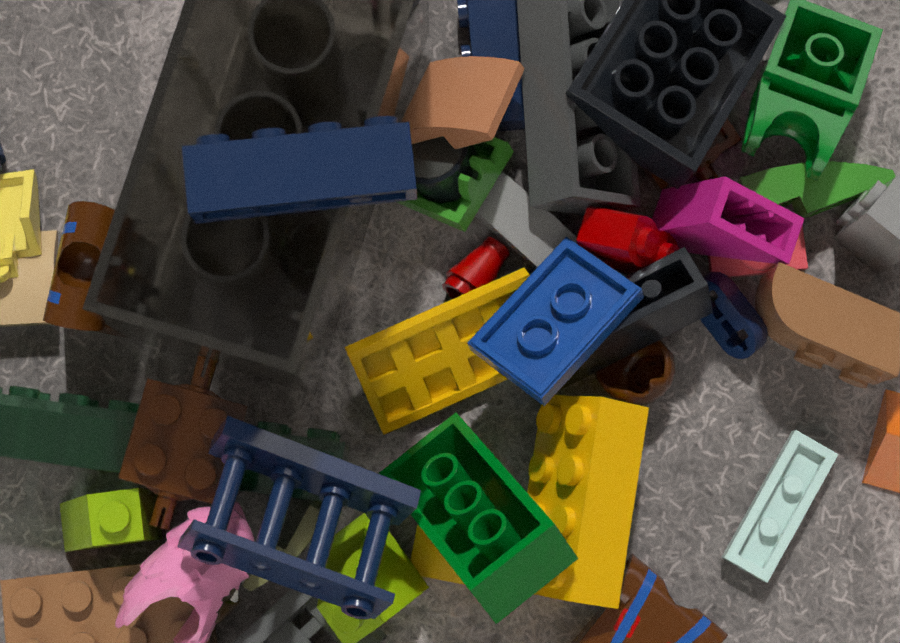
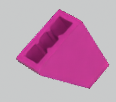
(728, 221)

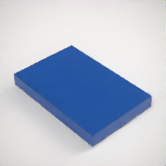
(555, 320)

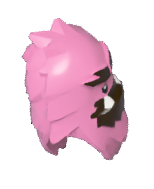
(177, 574)

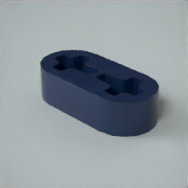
(732, 314)

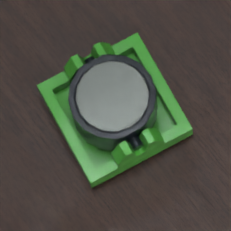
(455, 181)

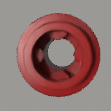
(476, 268)

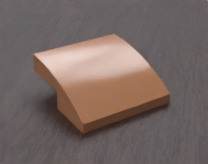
(462, 99)

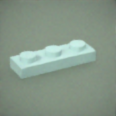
(779, 506)

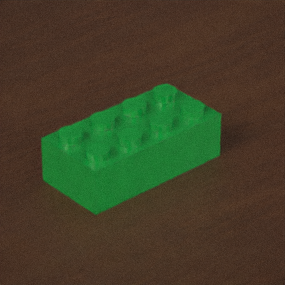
(481, 518)

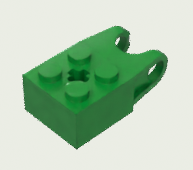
(811, 81)

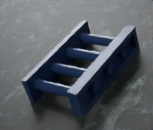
(336, 484)

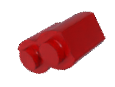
(623, 239)

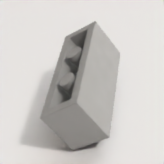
(873, 226)

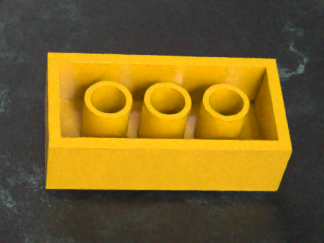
(587, 485)

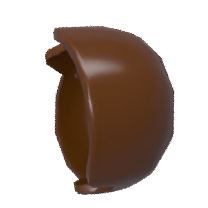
(648, 375)

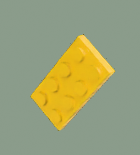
(427, 358)

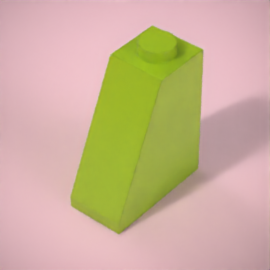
(109, 519)
(394, 575)

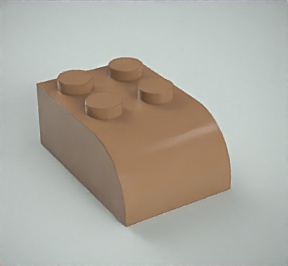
(829, 326)

